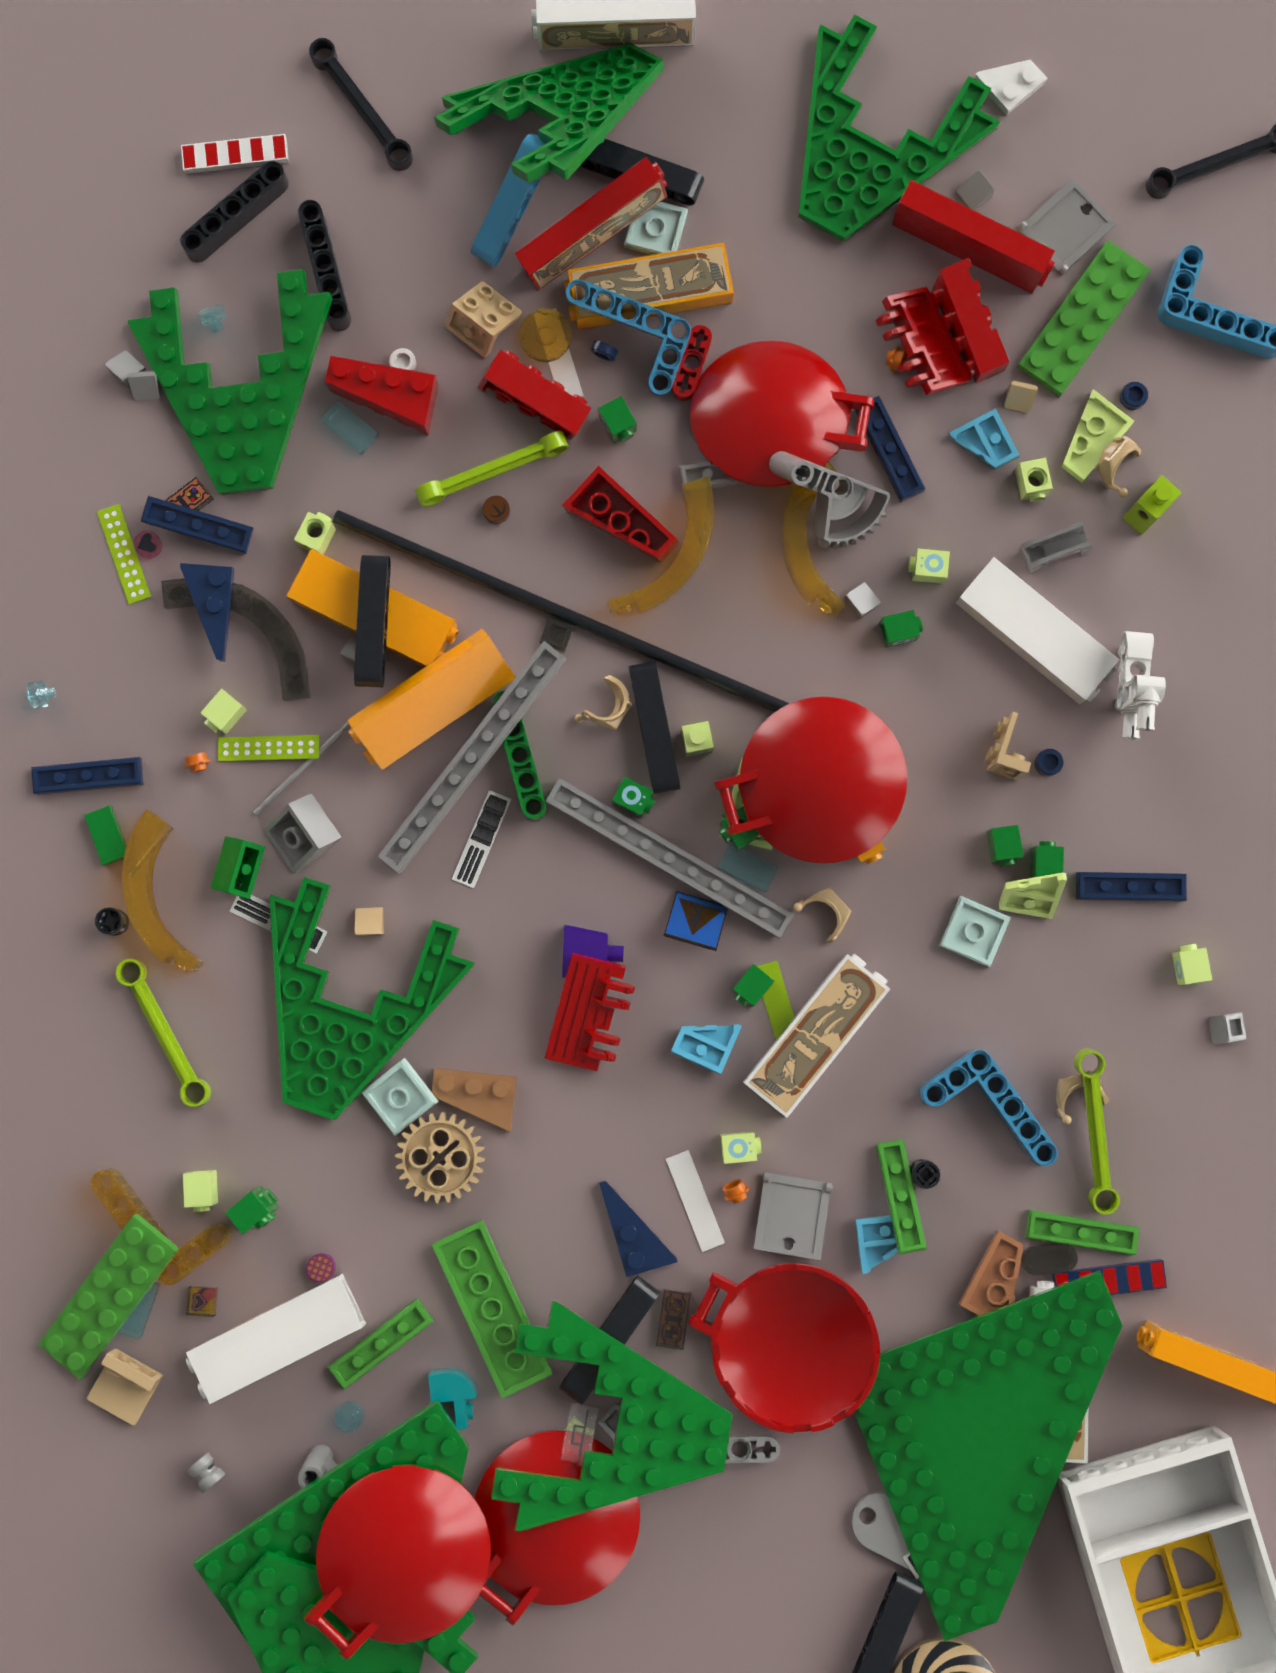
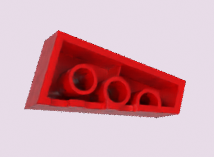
(969, 321)
(385, 389)
(534, 394)
(617, 513)

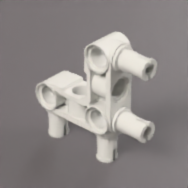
(1137, 693)

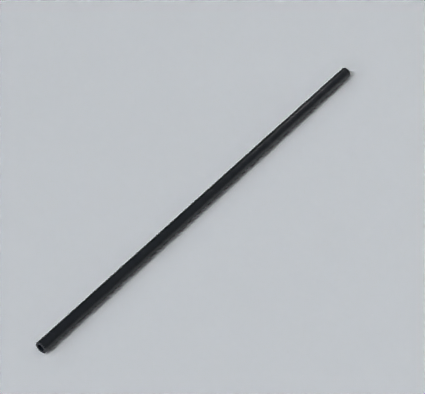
(558, 611)

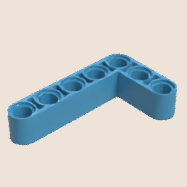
(506, 210)
(1210, 313)
(639, 322)
(997, 1100)

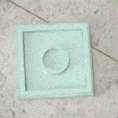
(657, 230)
(974, 931)
(399, 1096)

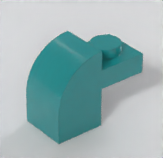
(455, 1386)

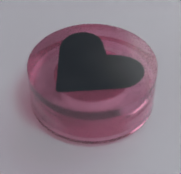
(147, 544)

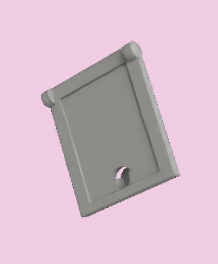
(1068, 224)
(792, 1210)

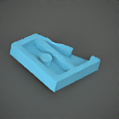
(987, 440)
(706, 1045)
(875, 1241)

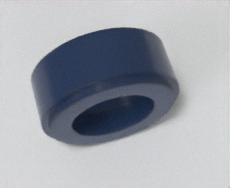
(604, 350)
(1134, 395)
(1049, 762)

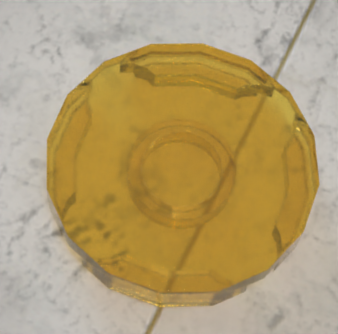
(545, 335)

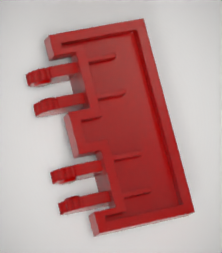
(925, 336)
(585, 1008)

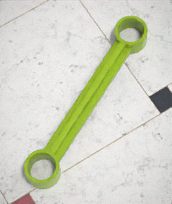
(436, 491)
(163, 1032)
(1096, 1131)

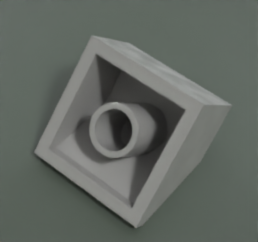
(302, 832)

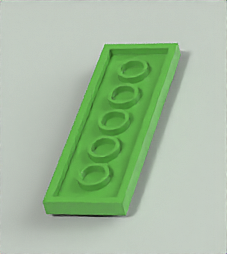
(1083, 318)
(108, 1296)
(489, 1306)

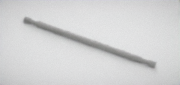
(300, 770)

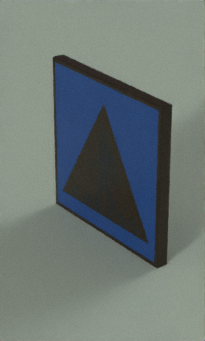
(695, 921)

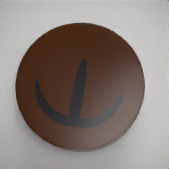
(496, 509)

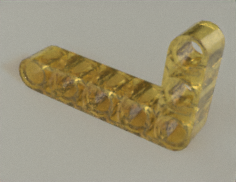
(182, 1259)

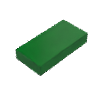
(106, 835)

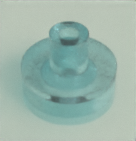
(213, 317)
(39, 694)
(353, 1411)

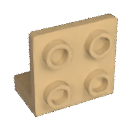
(481, 317)
(1006, 765)
(124, 1386)

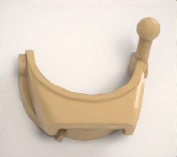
(1112, 457)
(622, 705)
(829, 897)
(1065, 1088)

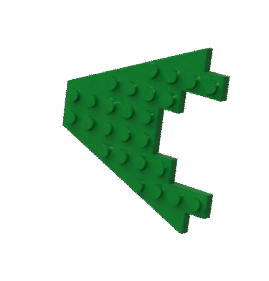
(577, 96)

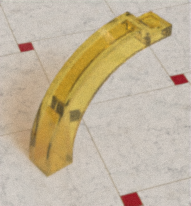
(699, 524)
(797, 554)
(138, 891)

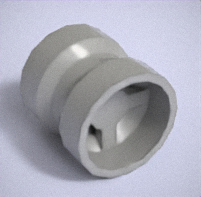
(205, 1472)

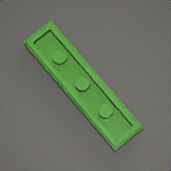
(901, 1197)
(1082, 1232)
(380, 1343)

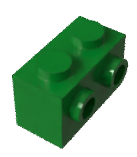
(237, 867)
(253, 1210)

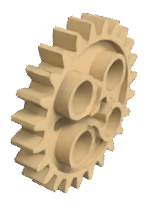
(456, 1176)

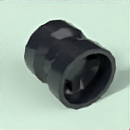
(106, 921)
(920, 1173)

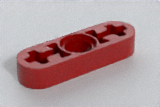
(692, 382)

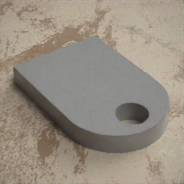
(881, 1533)

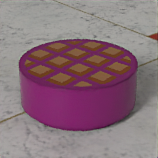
(320, 1267)

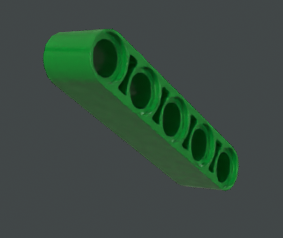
(522, 769)

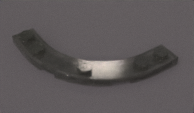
(269, 620)

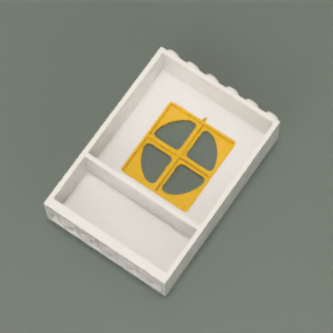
(1165, 1499)

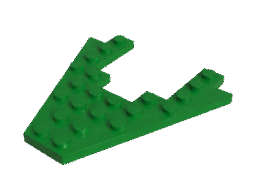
(853, 176)
(244, 426)
(332, 1048)
(661, 1434)
(272, 1610)

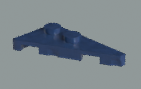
(212, 596)
(636, 1242)

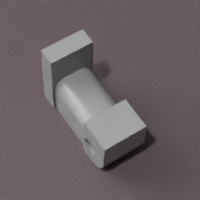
(1054, 546)

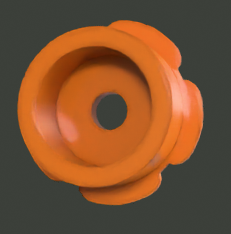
(895, 358)
(197, 762)
(735, 1191)

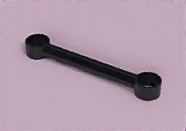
(360, 104)
(1210, 164)

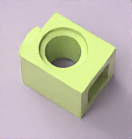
(1039, 470)
(319, 543)

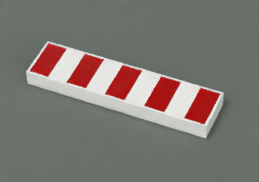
(234, 153)

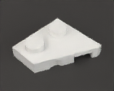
(1012, 83)

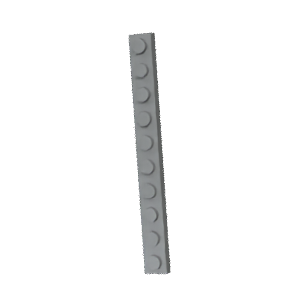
(472, 757)
(669, 858)

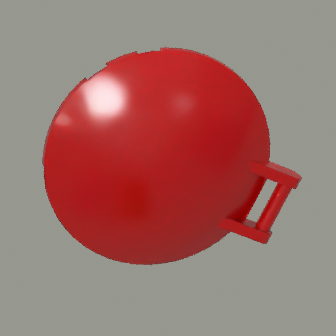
(773, 401)
(819, 781)
(792, 1346)
(400, 1557)
(557, 1559)

